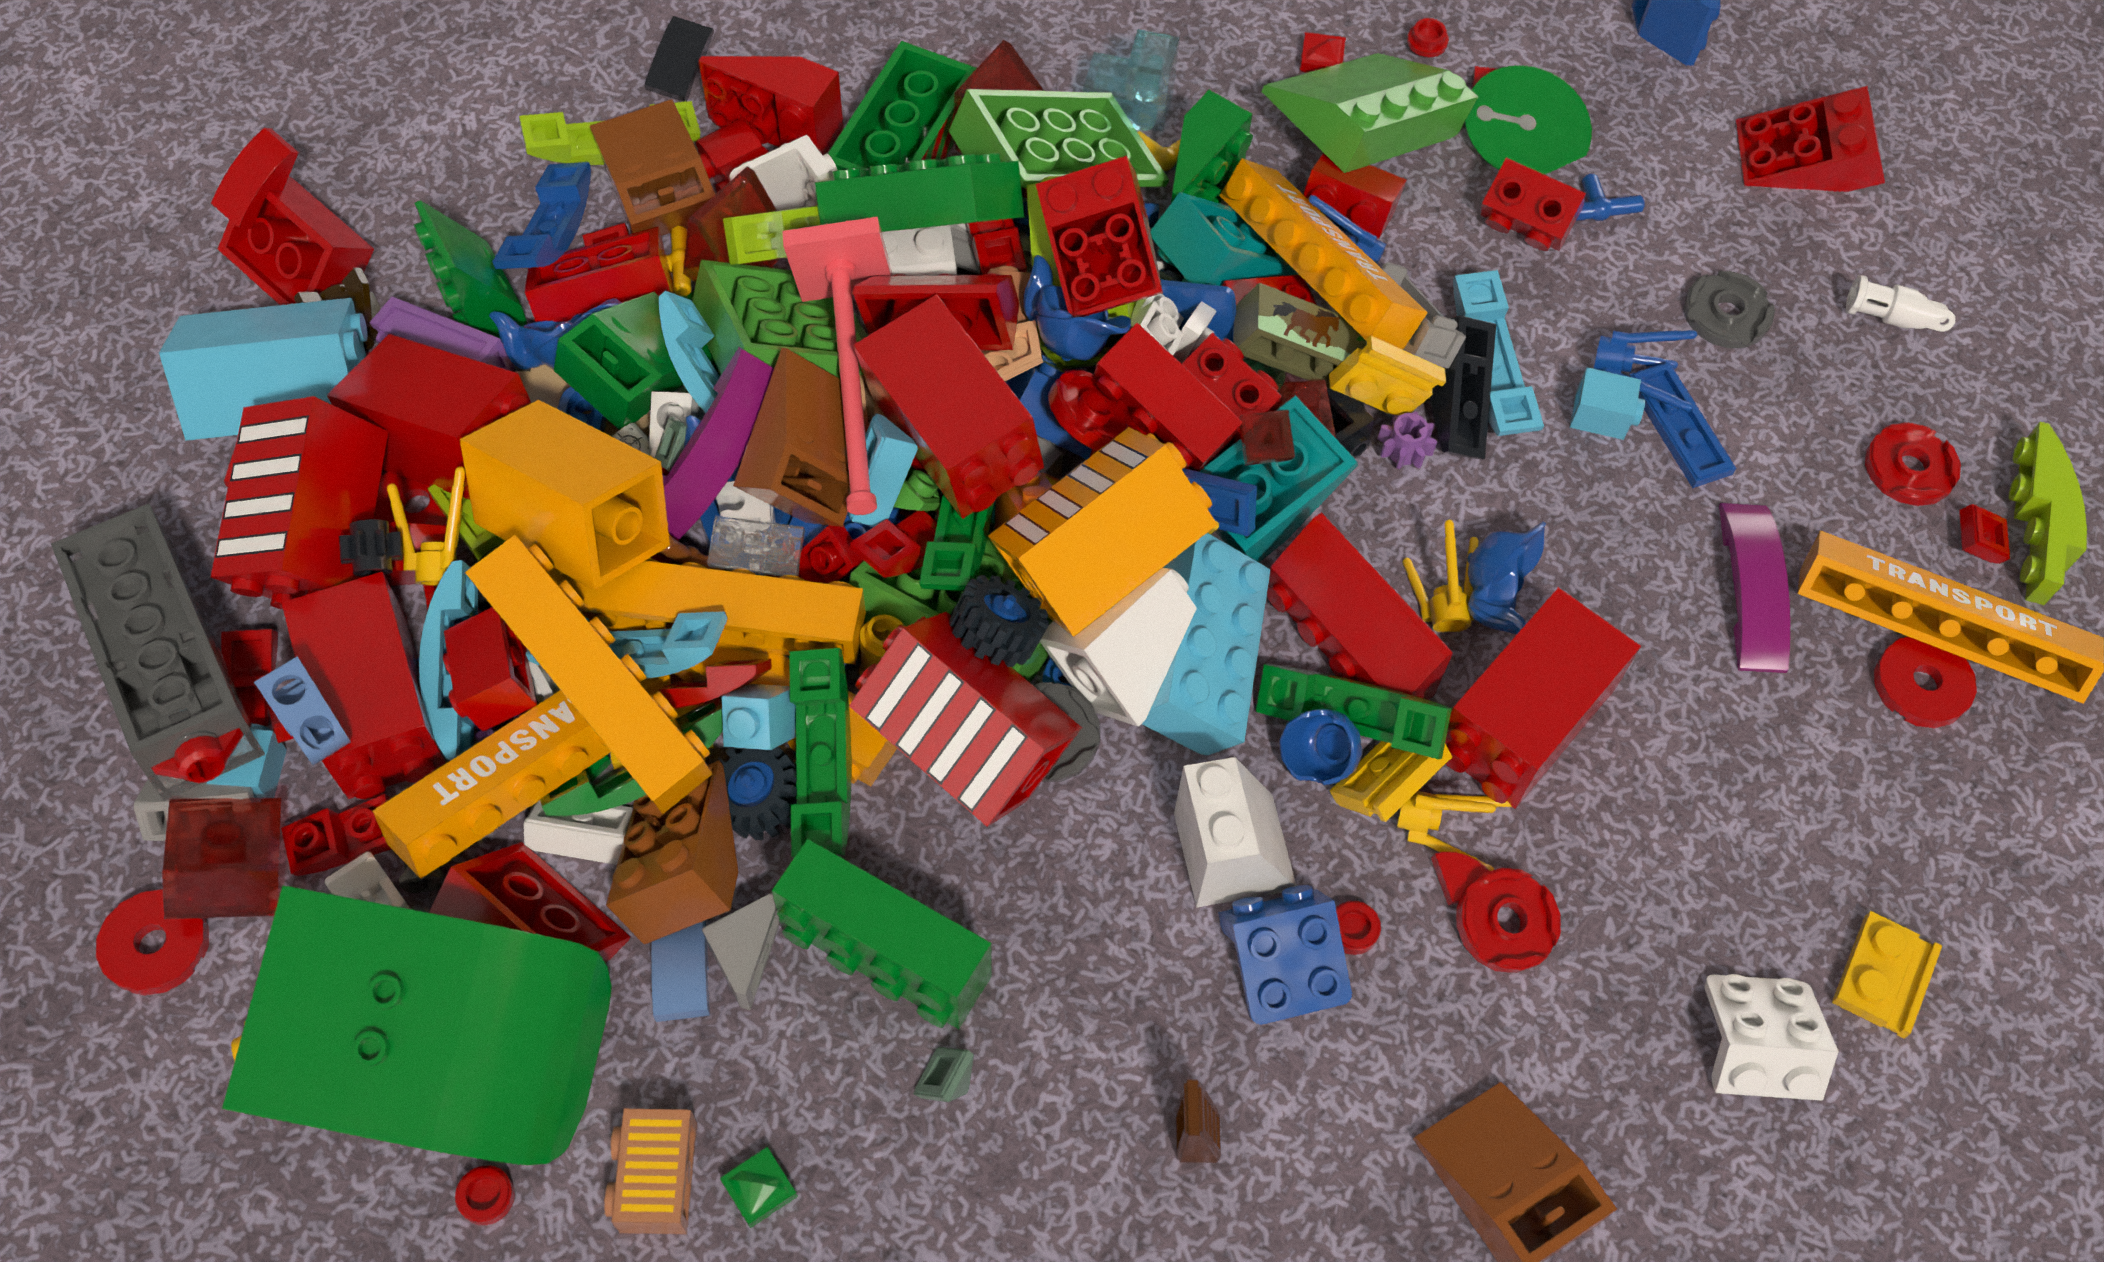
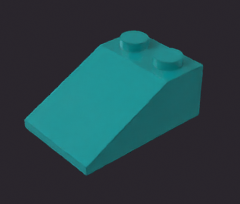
(1213, 243)
(1286, 489)

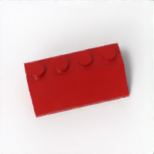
(1355, 614)

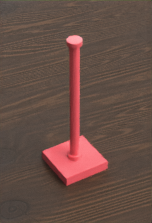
(828, 265)

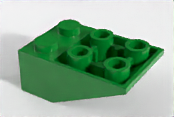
(1211, 146)
(466, 272)
(619, 359)

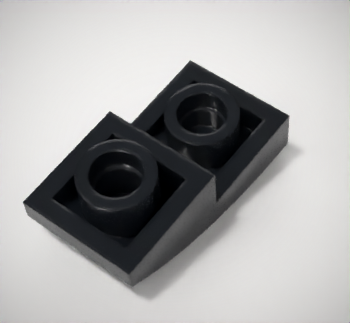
(677, 58)

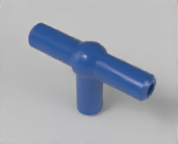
(1600, 207)

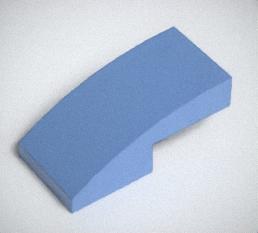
(680, 975)

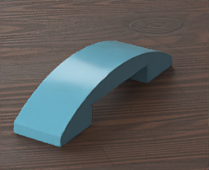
(684, 337)
(1512, 405)
(451, 604)
(669, 650)

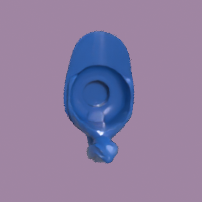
(1062, 333)
(537, 342)
(1498, 575)

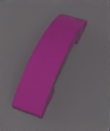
(717, 442)
(1759, 587)

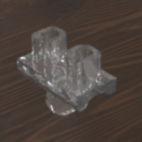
(756, 546)

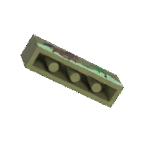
(1293, 334)

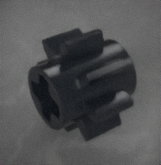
(370, 547)

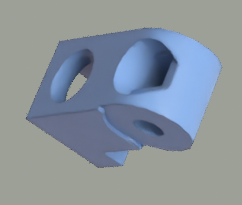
(303, 711)

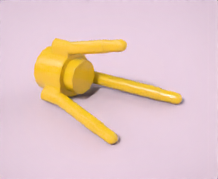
(434, 556)
(1449, 604)
(1425, 810)

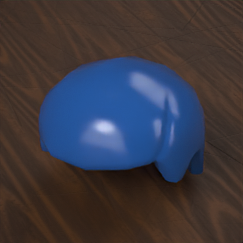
(1321, 746)

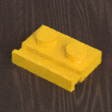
(1386, 377)
(1386, 780)
(1887, 974)

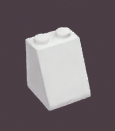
(1128, 649)
(1230, 834)

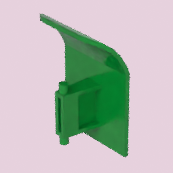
(421, 1030)

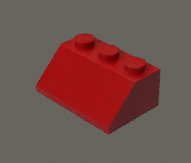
(295, 245)
(599, 272)
(981, 303)
(1166, 397)
(527, 895)

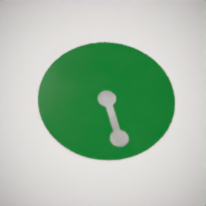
(1529, 119)

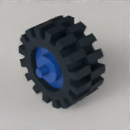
(999, 620)
(760, 790)

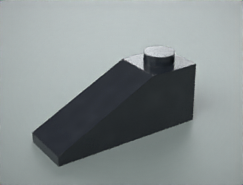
(1464, 400)

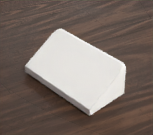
(585, 836)

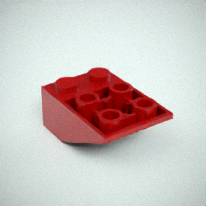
(775, 97)
(1813, 145)
(1100, 237)

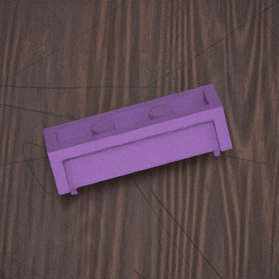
(439, 332)

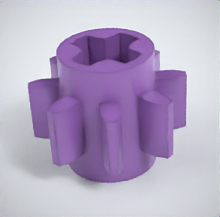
(1407, 439)

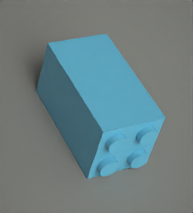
(257, 358)

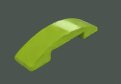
(554, 140)

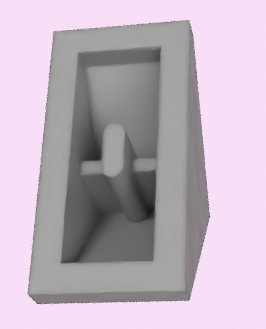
(743, 946)

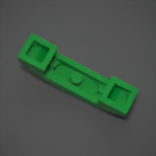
(956, 548)
(1376, 711)
(822, 749)
(582, 797)

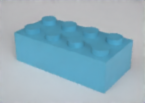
(1213, 672)

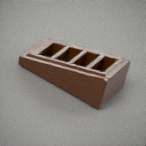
(1197, 1126)

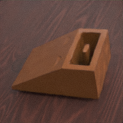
(653, 167)
(799, 445)
(676, 863)
(1514, 1177)

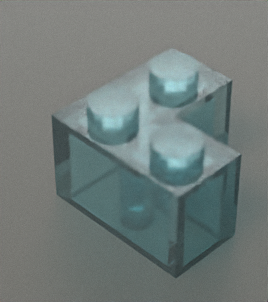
(1139, 83)

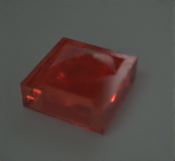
(1266, 437)

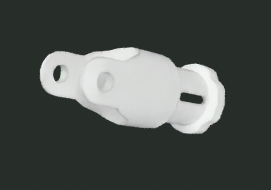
(1898, 306)

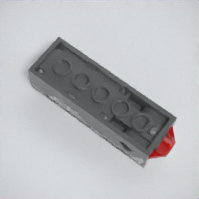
(156, 652)

